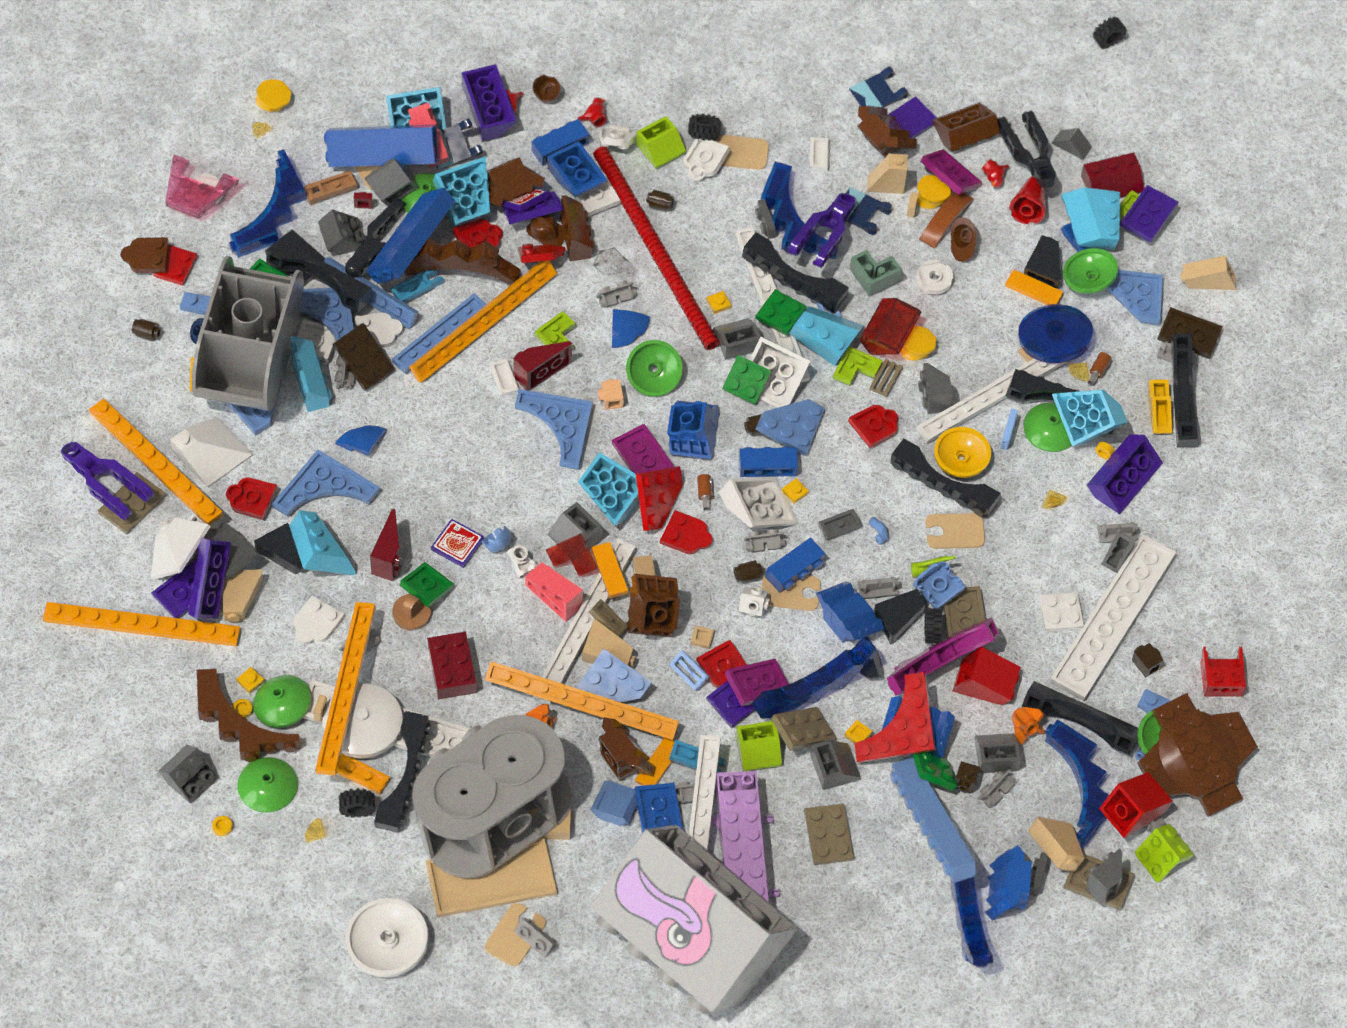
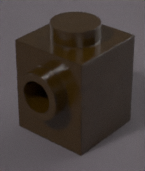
(1147, 659)
(967, 777)

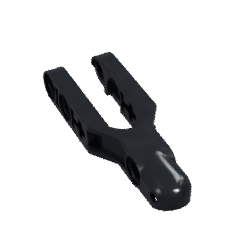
(1038, 167)
(371, 247)

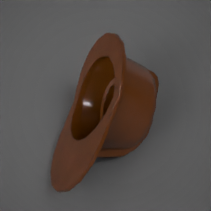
(546, 230)
(963, 239)

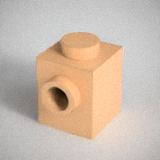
(611, 394)

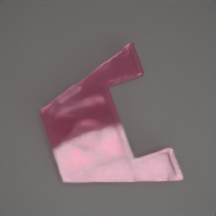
(191, 195)

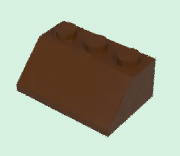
(966, 126)
(575, 229)

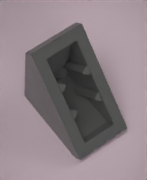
(1073, 142)
(1118, 551)

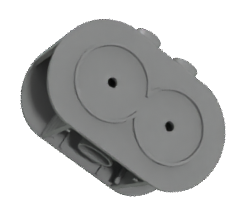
(246, 336)
(479, 795)

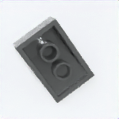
(240, 551)

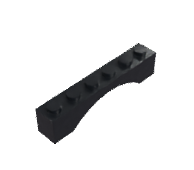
(289, 258)
(823, 290)
(1030, 387)
(1183, 390)
(976, 497)
(1114, 731)
(391, 810)

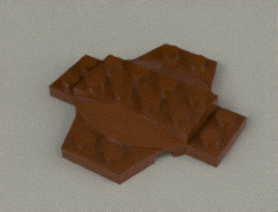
(1198, 753)

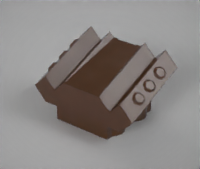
(884, 130)
(511, 180)
(653, 605)
(622, 751)

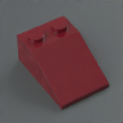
(541, 363)
(385, 555)

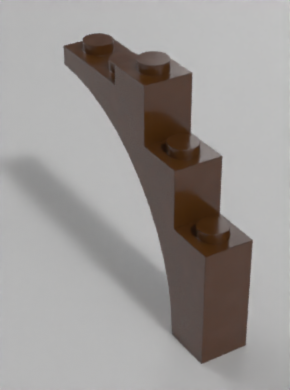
(456, 255)
(232, 726)

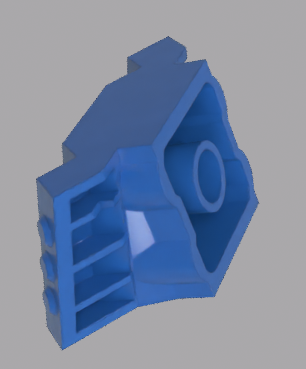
(693, 429)
(848, 613)
(941, 722)
(1009, 883)

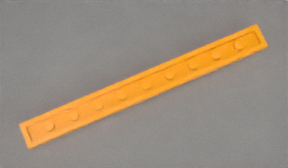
(482, 320)
(156, 462)
(141, 624)
(345, 689)
(581, 700)

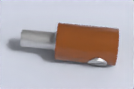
(1099, 367)
(704, 489)

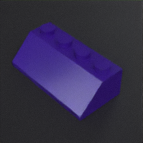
(488, 101)
(1125, 472)
(209, 578)

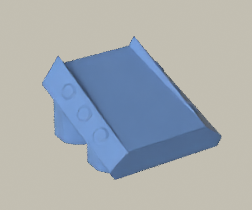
(939, 584)
(614, 803)

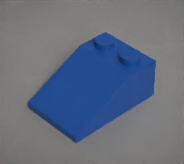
(575, 169)

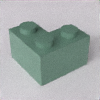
(874, 275)

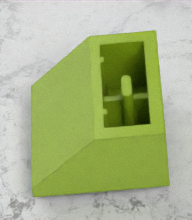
(660, 142)
(758, 746)

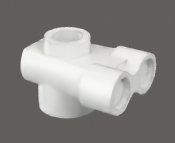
(524, 564)

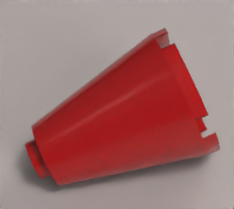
(1029, 203)

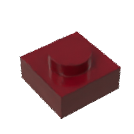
(363, 200)

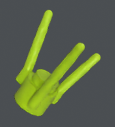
(919, 567)

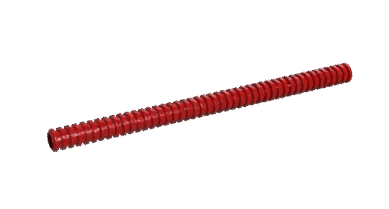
(656, 248)

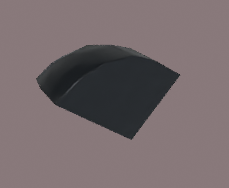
(873, 668)

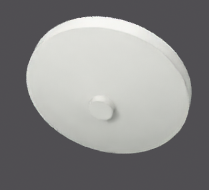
(372, 722)
(386, 937)

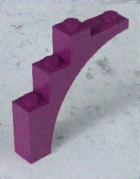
(944, 652)

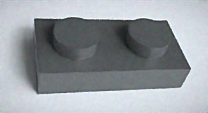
(767, 224)
(839, 524)
(1039, 865)

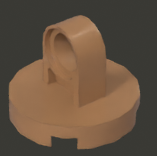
(410, 612)

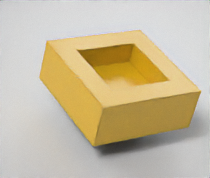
(718, 302)
(795, 491)
(250, 680)
(857, 732)

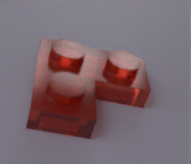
(574, 550)

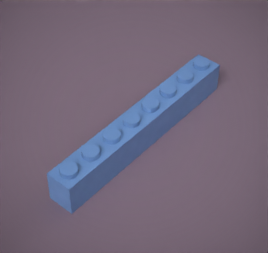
(933, 821)

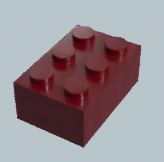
(451, 665)

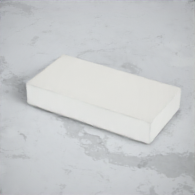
(819, 153)
(504, 377)

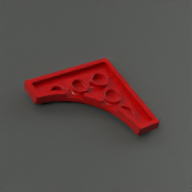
(908, 731)

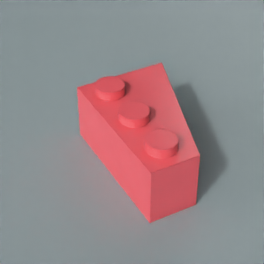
(424, 116)
(555, 591)

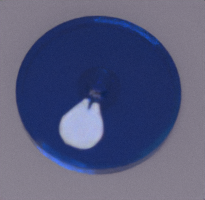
(1055, 333)

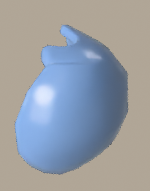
(497, 540)

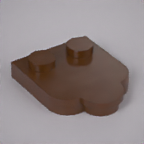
(147, 255)

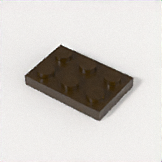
(1203, 332)
(363, 356)

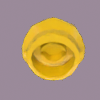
(273, 95)
(932, 192)
(919, 344)

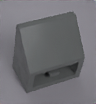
(392, 181)
(341, 232)
(737, 337)
(935, 388)
(576, 521)
(997, 752)
(833, 763)
(188, 773)
(1106, 878)

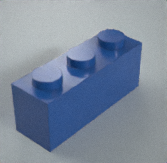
(559, 139)
(768, 462)
(795, 565)

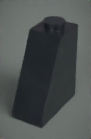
(1045, 262)
(280, 548)
(900, 613)

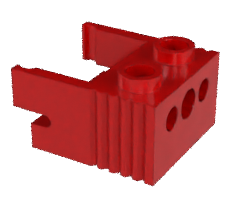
(1223, 676)

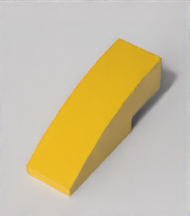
(1160, 406)

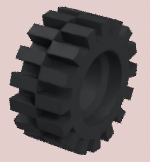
(1109, 32)
(704, 126)
(933, 625)
(356, 803)

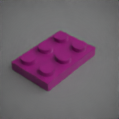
(950, 171)
(641, 451)
(754, 678)

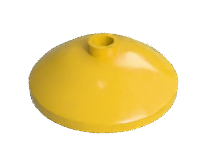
(962, 443)

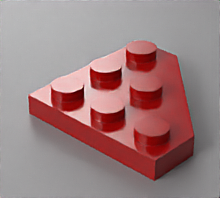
(657, 495)

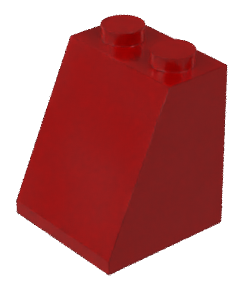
(987, 677)
(1135, 804)

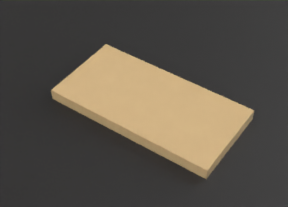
(517, 880)

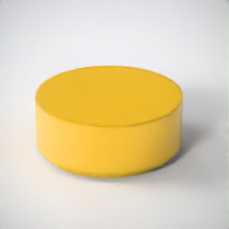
(1104, 450)
(243, 708)
(222, 825)

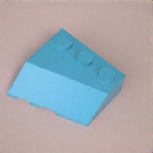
(400, 104)
(469, 189)
(1094, 217)
(825, 333)
(309, 374)
(1088, 414)
(611, 488)
(317, 546)

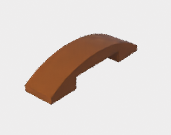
(944, 218)

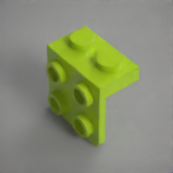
(1162, 852)

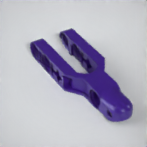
(832, 218)
(91, 467)

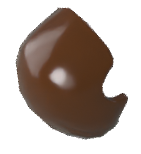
(546, 88)

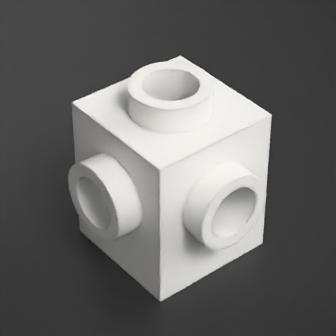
(754, 601)

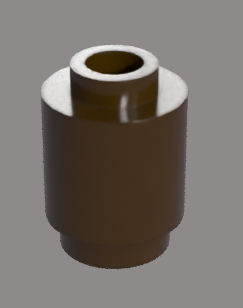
(660, 200)
(146, 329)
(751, 424)
(747, 571)

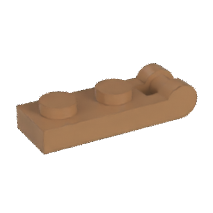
(330, 187)

